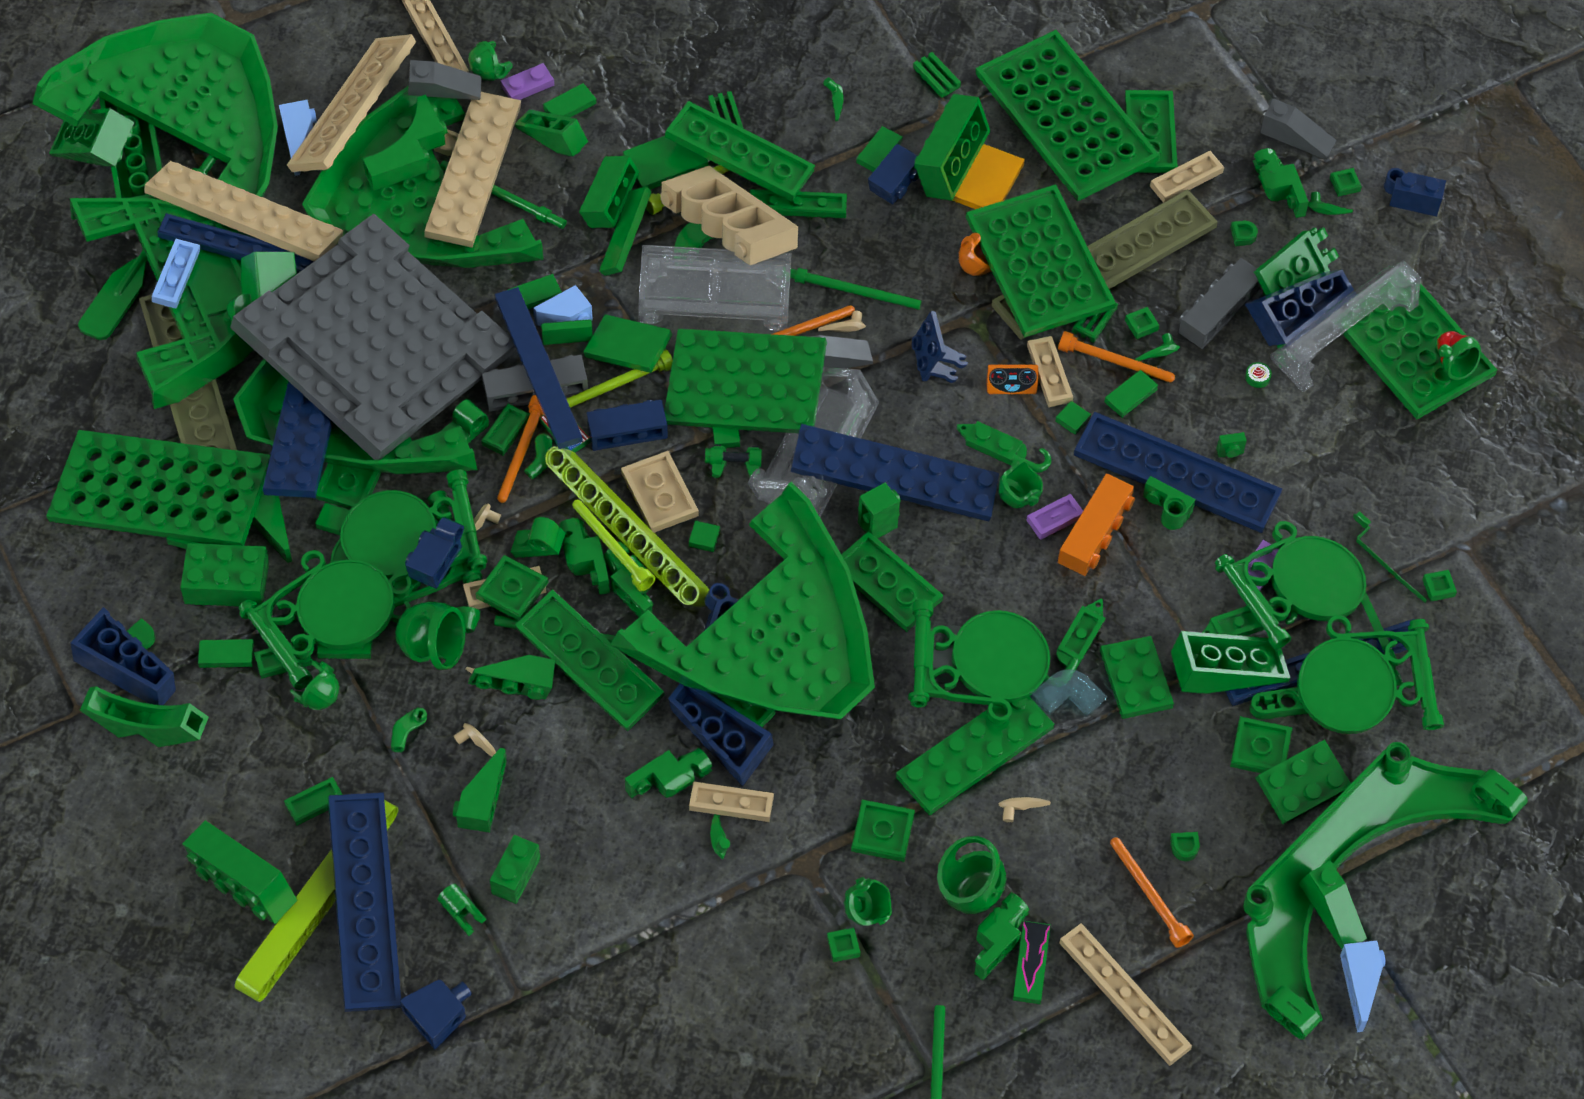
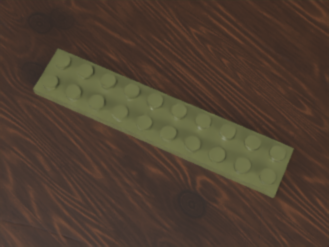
(1140, 243)
(201, 415)

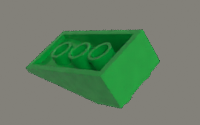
(95, 139)
(1226, 662)

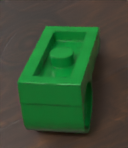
(470, 418)
(1171, 501)
(542, 540)

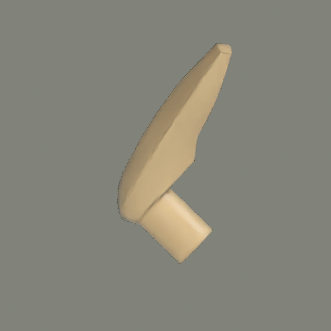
(846, 326)
(486, 513)
(478, 739)
(1022, 803)

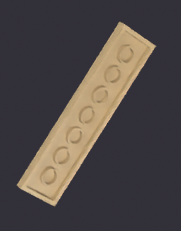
(351, 103)
(472, 169)
(243, 211)

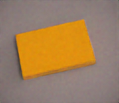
(989, 178)

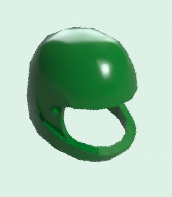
(432, 632)
(974, 880)

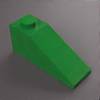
(554, 131)
(270, 523)
(481, 795)
(1333, 904)

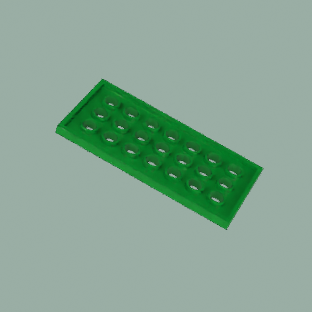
(1063, 127)
(167, 500)

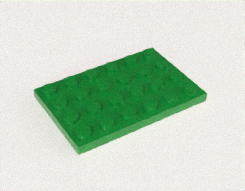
(1040, 260)
(1406, 354)
(745, 380)

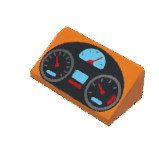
(1012, 379)

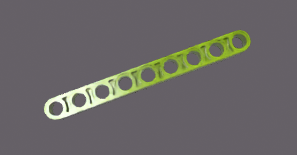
(637, 528)
(294, 928)

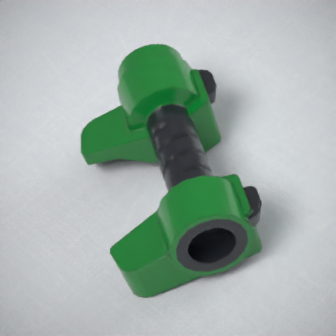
(719, 457)

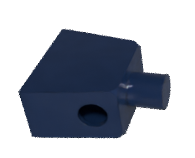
(436, 1010)

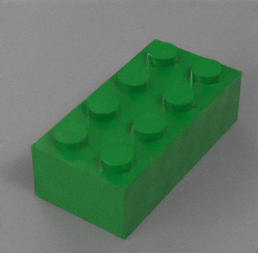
(952, 147)
(239, 872)

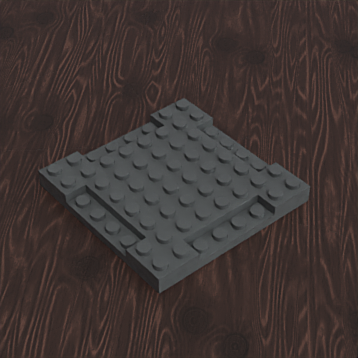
(373, 338)

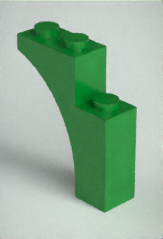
(409, 154)
(156, 723)

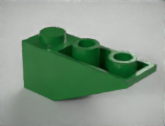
(521, 675)

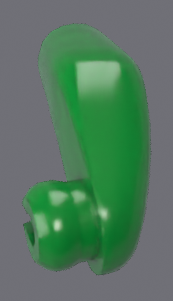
(542, 444)
(404, 726)

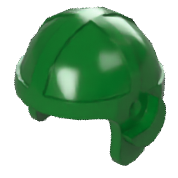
(484, 62)
(1020, 485)
(321, 690)
(868, 902)

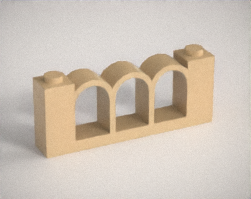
(731, 214)

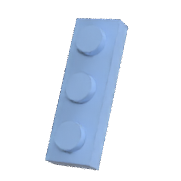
(175, 273)

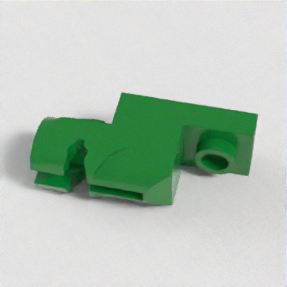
(1280, 181)
(584, 553)
(622, 583)
(668, 773)
(999, 934)

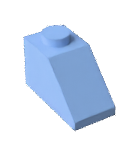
(566, 306)

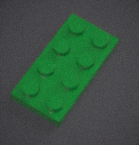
(1154, 116)
(887, 580)

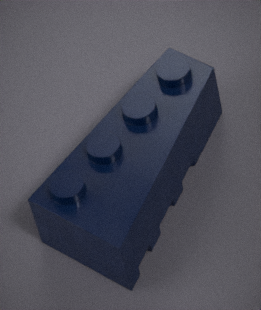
(1294, 308)
(121, 659)
(722, 730)

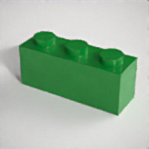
(609, 192)

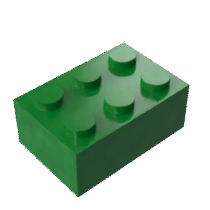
(224, 574)

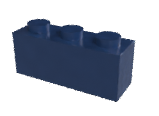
(627, 425)

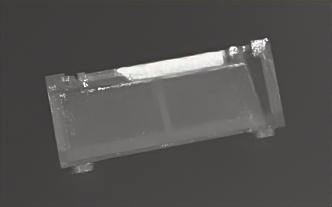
(713, 285)
(1392, 286)
(843, 407)

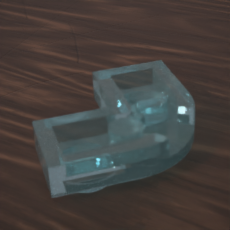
(1070, 685)

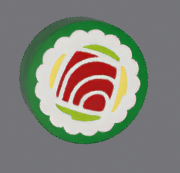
(1258, 375)

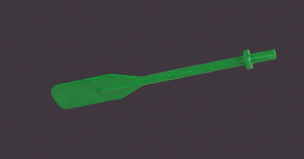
(120, 290)

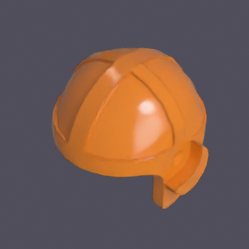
(971, 256)

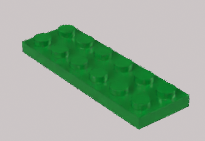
(740, 151)
(590, 660)
(972, 754)

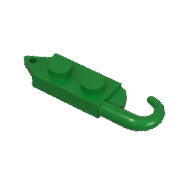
(1000, 445)
(1240, 622)
(1080, 635)

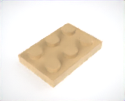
(659, 492)

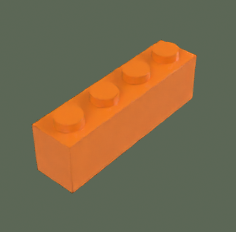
(1096, 524)

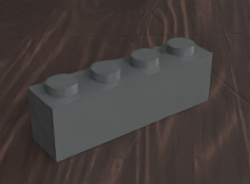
(1219, 304)
(514, 388)

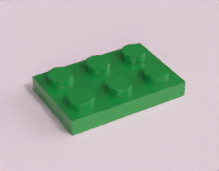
(1136, 677)
(1303, 781)

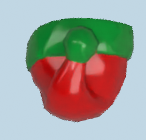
(1458, 354)

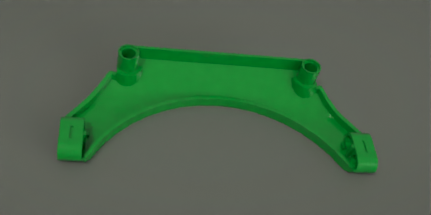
(1376, 802)

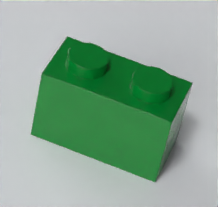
(879, 510)
(515, 869)

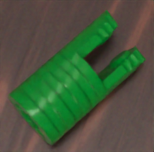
(458, 906)

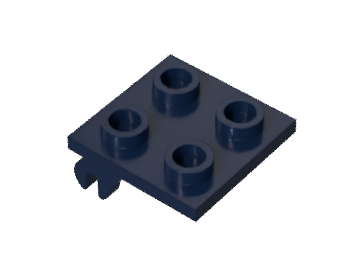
(931, 349)

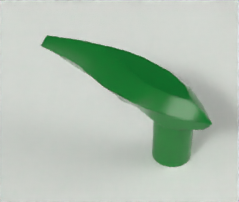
(837, 96)
(1326, 208)
(1163, 350)
(718, 837)

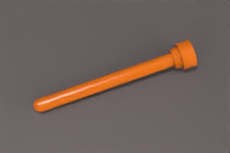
(817, 322)
(1071, 343)
(535, 413)
(1179, 934)

